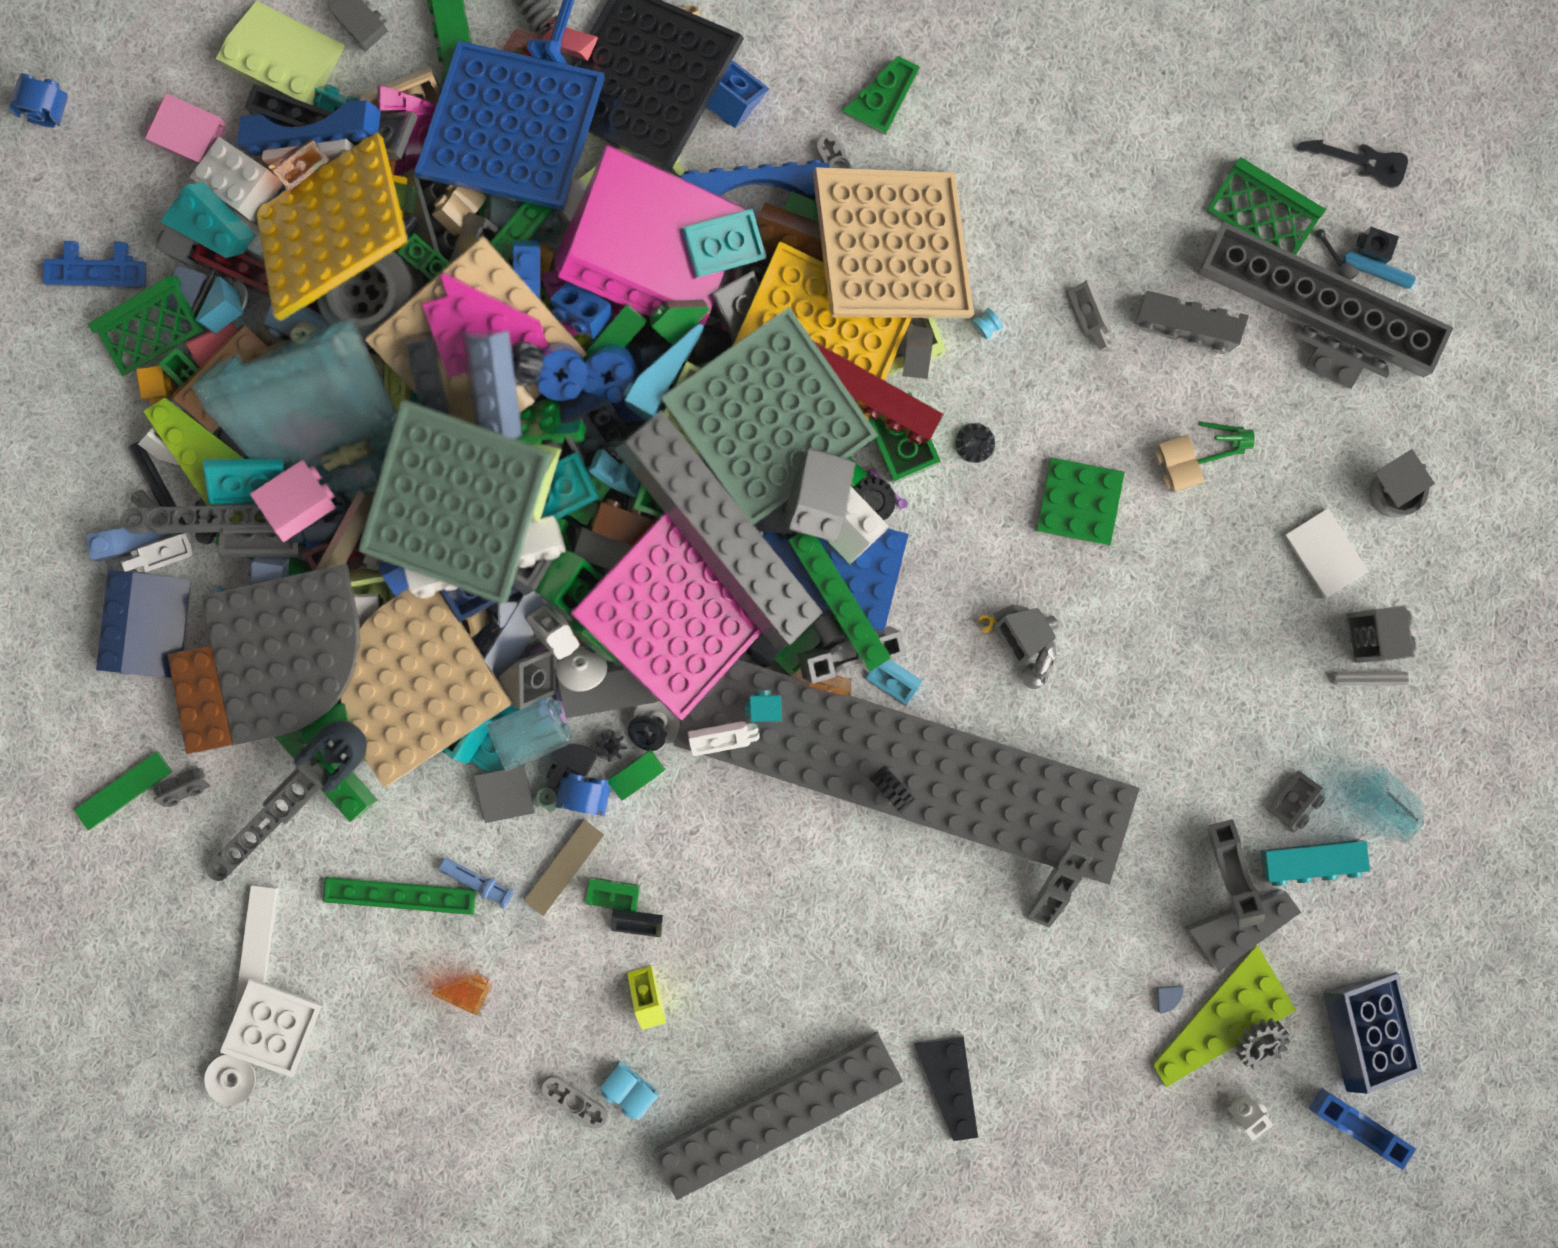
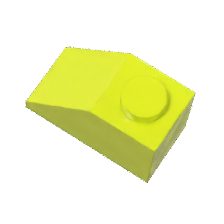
(646, 997)

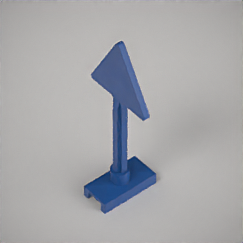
(551, 48)

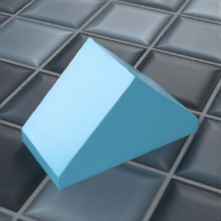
(220, 306)

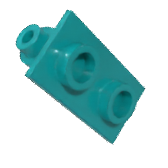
(330, 98)

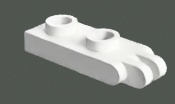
(722, 737)

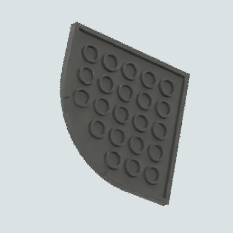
(283, 650)

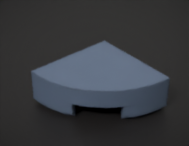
(1169, 997)

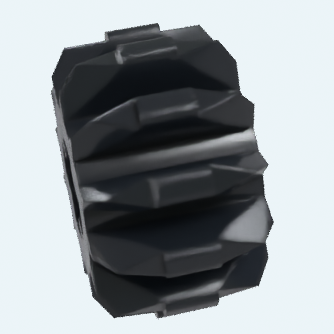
(526, 362)

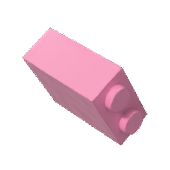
(184, 129)
(294, 500)

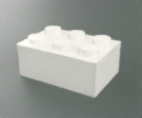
(236, 179)

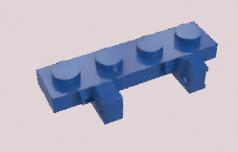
(75, 271)

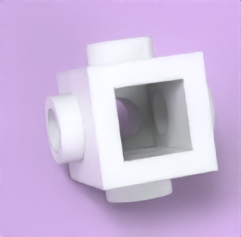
(1249, 1116)

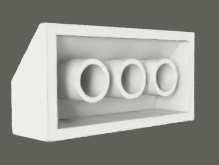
(859, 529)

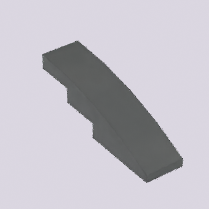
(1060, 884)

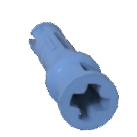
(486, 887)

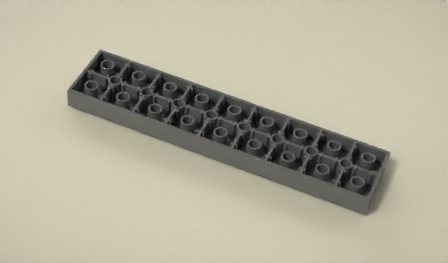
(956, 777)

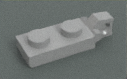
(1091, 314)
(158, 553)

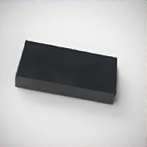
(636, 923)

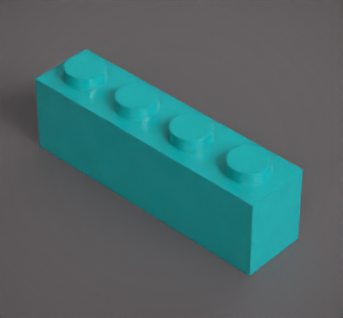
(1315, 860)

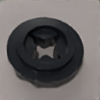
(971, 453)
(641, 737)

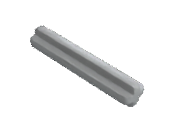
(1370, 678)

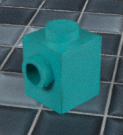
(763, 707)

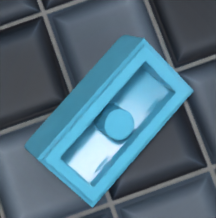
(895, 681)

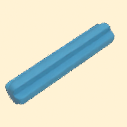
(1379, 269)

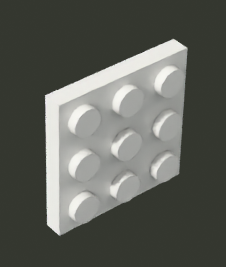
(271, 1028)

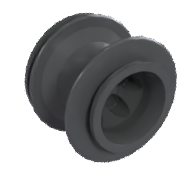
(401, 285)

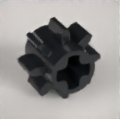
(617, 741)

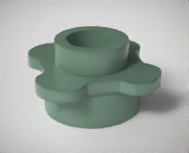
(540, 799)

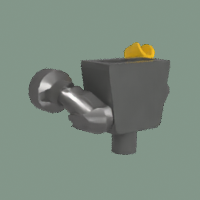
(1025, 635)

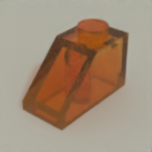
(298, 164)
(466, 992)

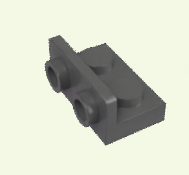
(1298, 801)

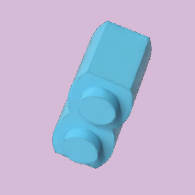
(628, 1091)

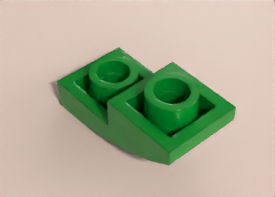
(423, 257)
(337, 713)
(636, 775)

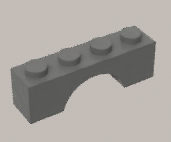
(826, 662)
(1235, 875)

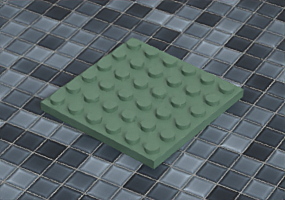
(763, 408)
(455, 501)

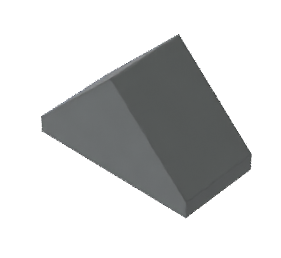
(917, 352)

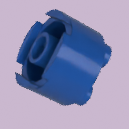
(38, 101)
(623, 370)
(569, 382)
(583, 796)

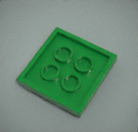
(1080, 501)

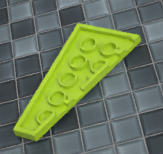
(190, 445)
(1243, 998)

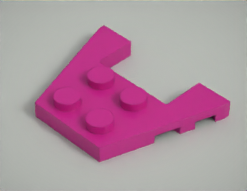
(396, 100)

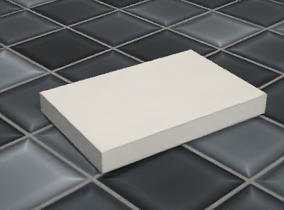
(1326, 553)

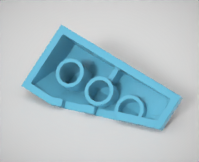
(646, 393)

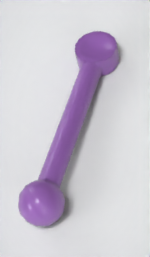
(902, 503)

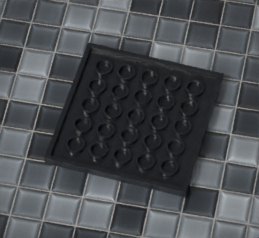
(656, 73)

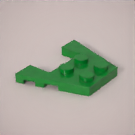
(543, 422)

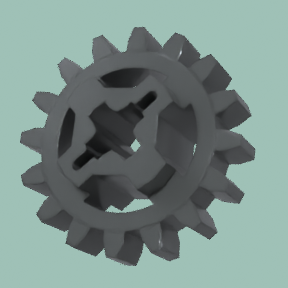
(1262, 1043)

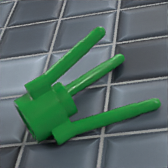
(1239, 438)

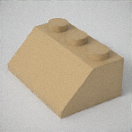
(419, 84)

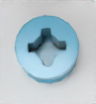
(987, 323)

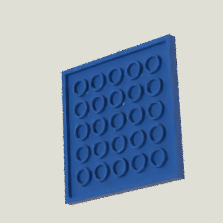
(510, 125)

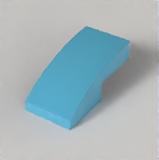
(614, 474)

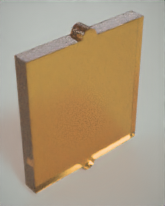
(836, 684)

